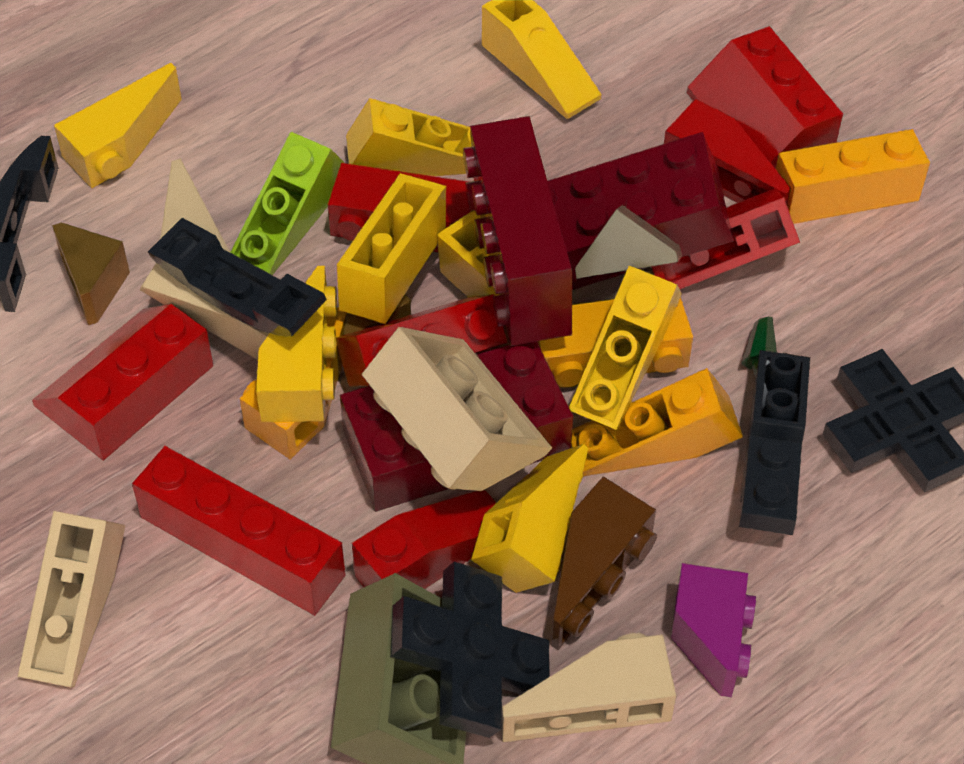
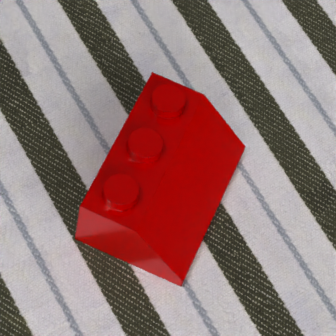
(768, 95)
(128, 378)

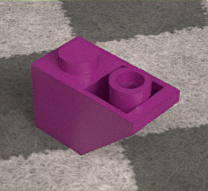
(710, 623)

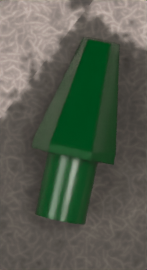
(761, 338)

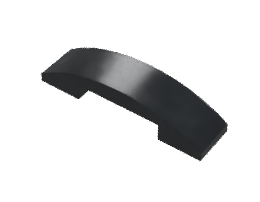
(26, 180)
(234, 284)

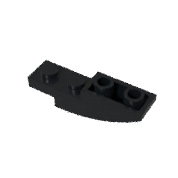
(775, 443)

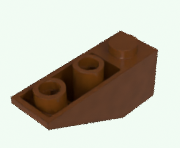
(602, 541)

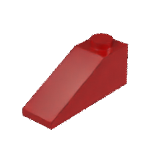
(739, 161)
(758, 229)
(422, 541)

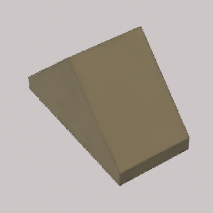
(627, 242)

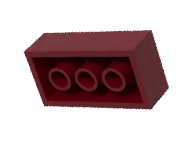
(666, 186)
(518, 231)
(400, 473)

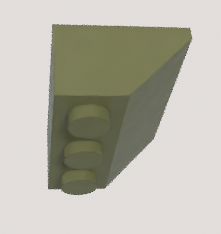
(384, 704)

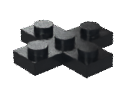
(900, 420)
(469, 648)

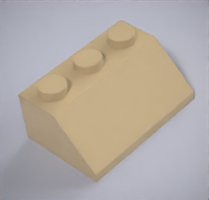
(453, 410)

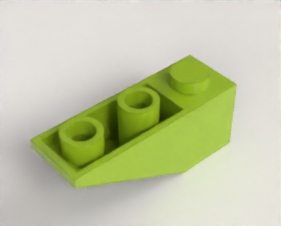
(288, 203)

